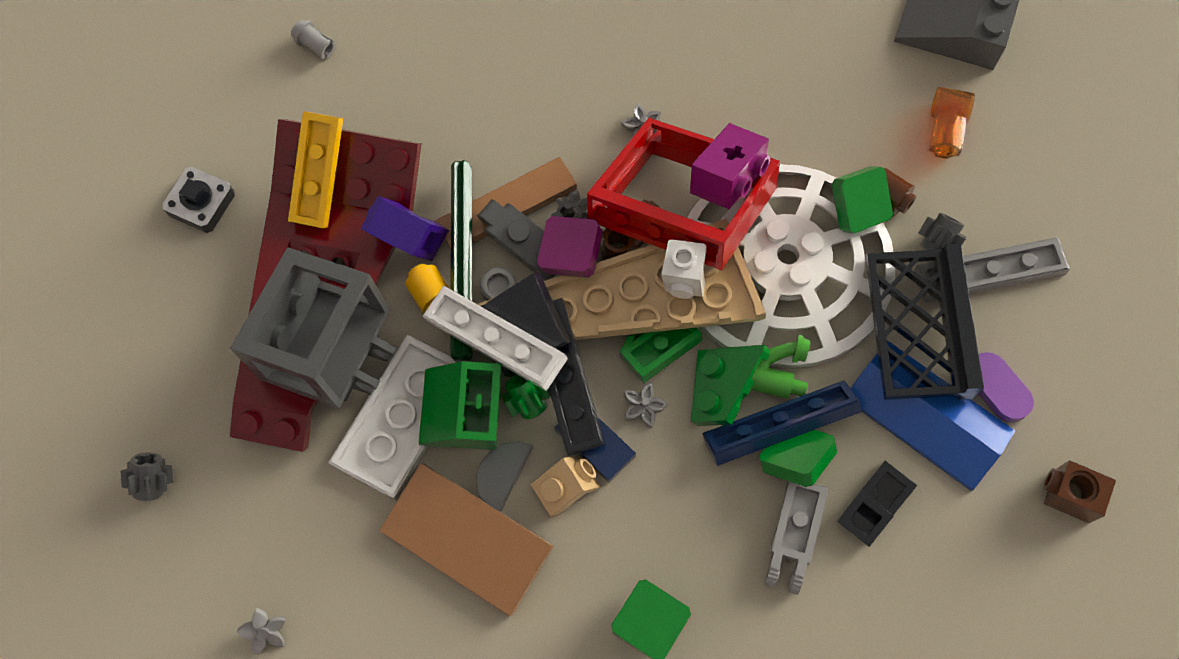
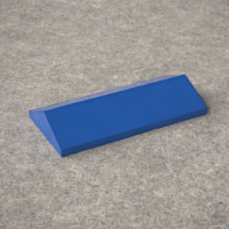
(944, 430)

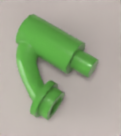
(781, 382)

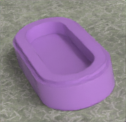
(1003, 389)

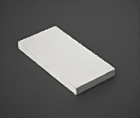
(384, 437)

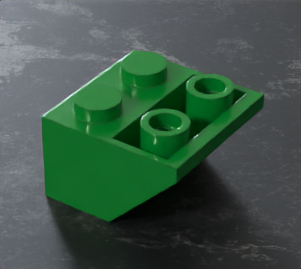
(461, 405)

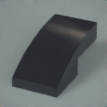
(876, 503)

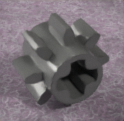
(566, 206)
(941, 232)
(146, 476)

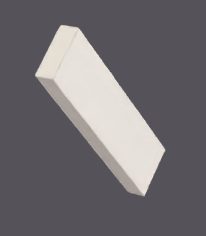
(495, 338)

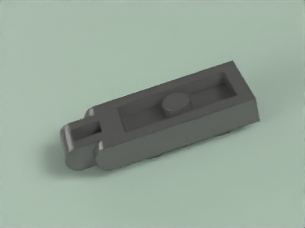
(514, 234)

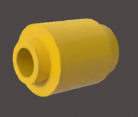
(424, 284)

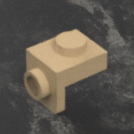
(565, 484)

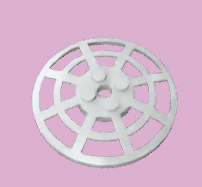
(804, 276)

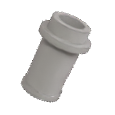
(306, 34)

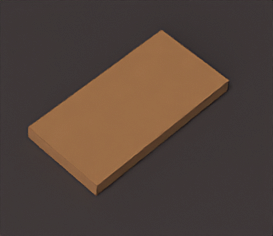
(466, 539)

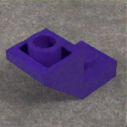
(404, 229)

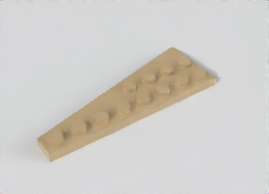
(630, 296)

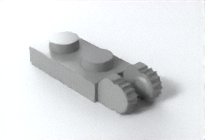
(796, 532)

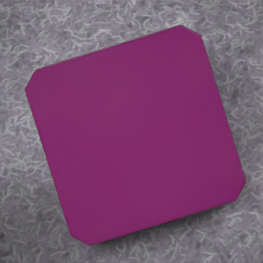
(570, 246)

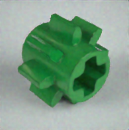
(524, 398)

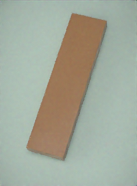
(524, 193)

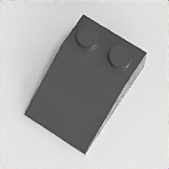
(959, 28)

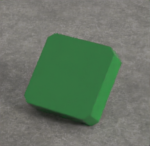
(862, 199)
(800, 458)
(650, 620)

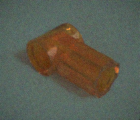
(950, 113)

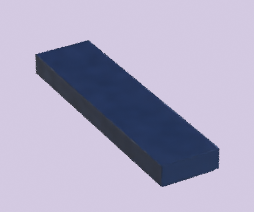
(781, 422)

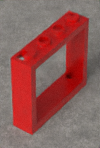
(658, 225)

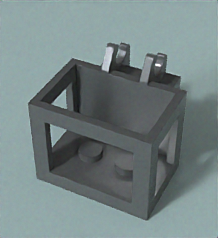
(313, 332)

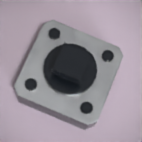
(198, 199)

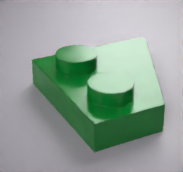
(654, 351)
(723, 382)

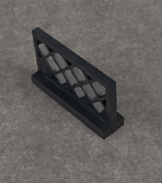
(957, 325)

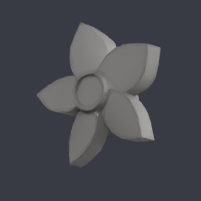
(640, 118)
(644, 405)
(262, 630)

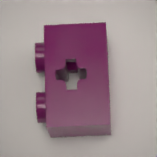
(729, 166)

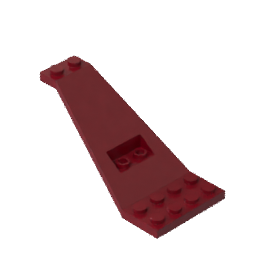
(364, 170)

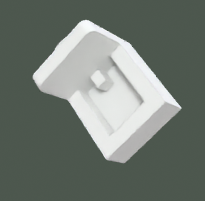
(684, 269)

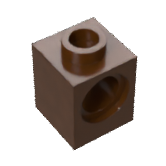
(1094, 487)

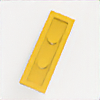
(315, 169)

